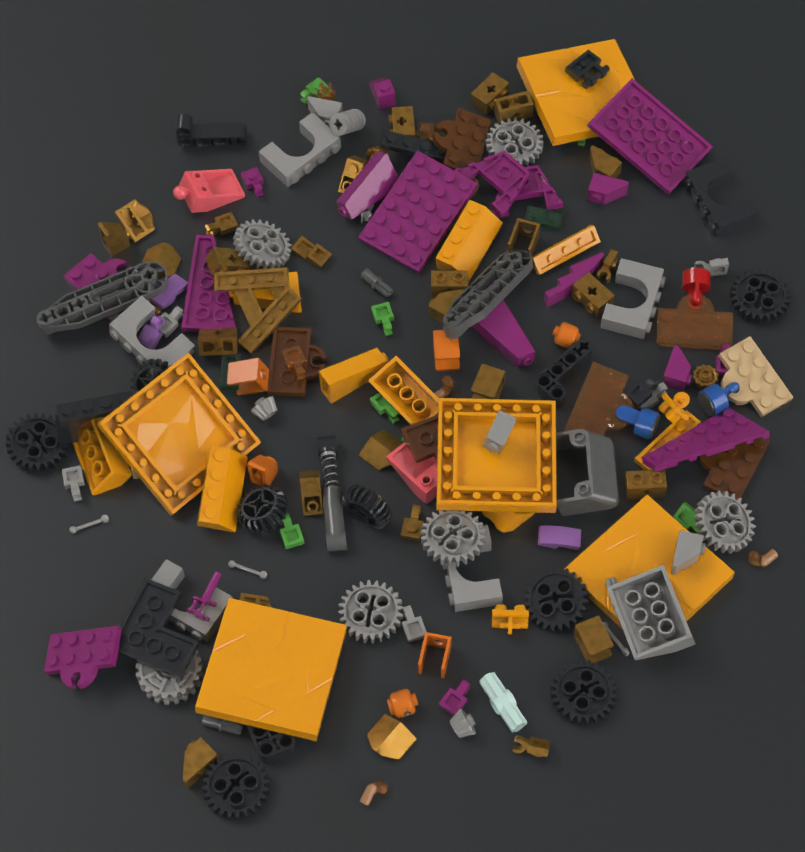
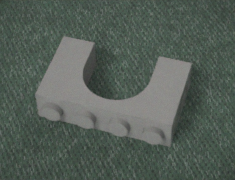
(290, 168)
(131, 320)
(635, 320)
(171, 576)
(470, 594)

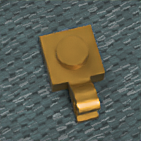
(224, 224)
(611, 262)
(412, 526)
(535, 746)

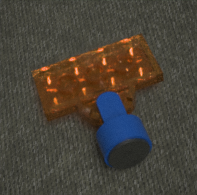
(605, 407)

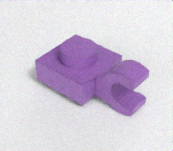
(150, 334)

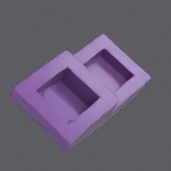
(175, 286)
(559, 536)

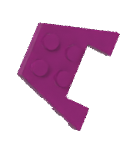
(503, 174)
(536, 186)

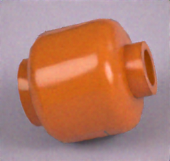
(566, 335)
(402, 703)

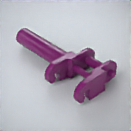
(205, 598)

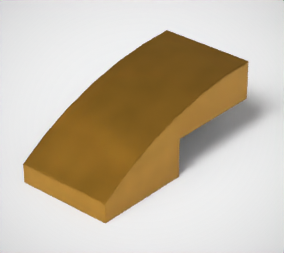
(310, 253)

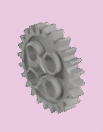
(527, 141)
(262, 244)
(452, 536)
(728, 539)
(388, 614)

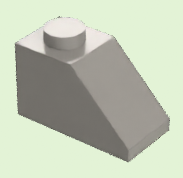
(324, 108)
(499, 432)
(687, 551)

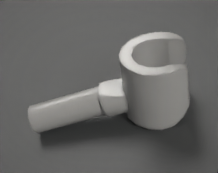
(366, 215)

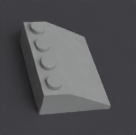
(650, 614)

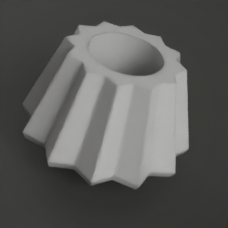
(264, 408)
(463, 724)

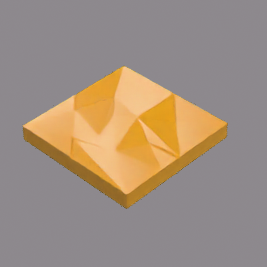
(563, 101)
(171, 428)
(480, 480)
(641, 542)
(271, 669)

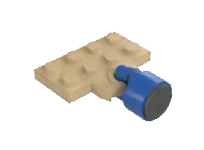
(747, 380)

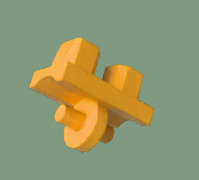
(673, 408)
(510, 618)

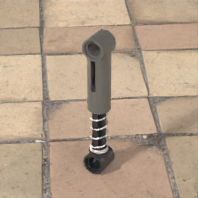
(332, 495)

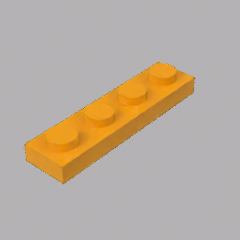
(565, 249)
(667, 435)

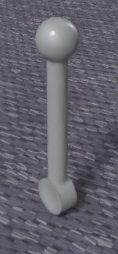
(104, 518)
(263, 575)
(625, 651)

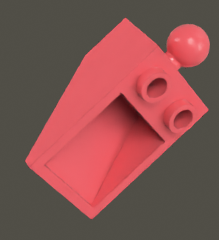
(208, 189)
(419, 476)

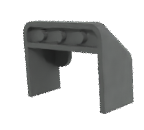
(602, 487)

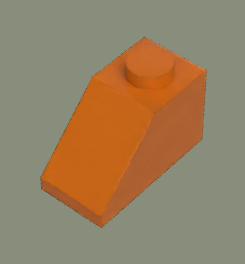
(262, 470)

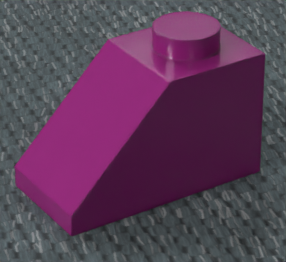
(383, 92)
(606, 189)
(677, 371)

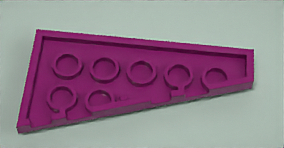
(203, 305)
(708, 438)

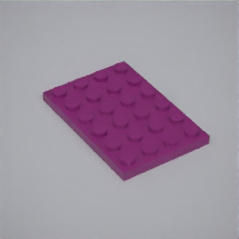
(649, 136)
(418, 211)

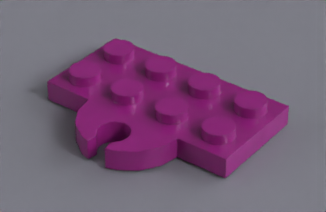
(92, 270)
(82, 654)

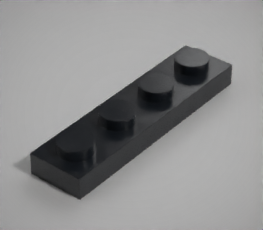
(409, 145)

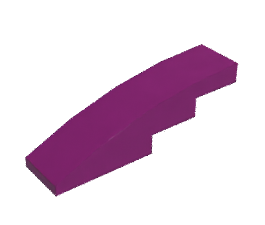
(577, 271)

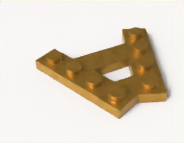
(260, 322)

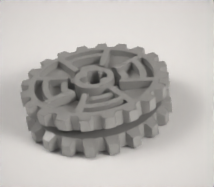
(168, 688)

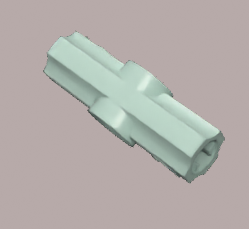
(503, 702)

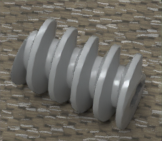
(347, 122)

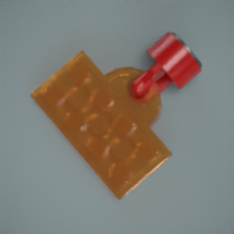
(694, 320)

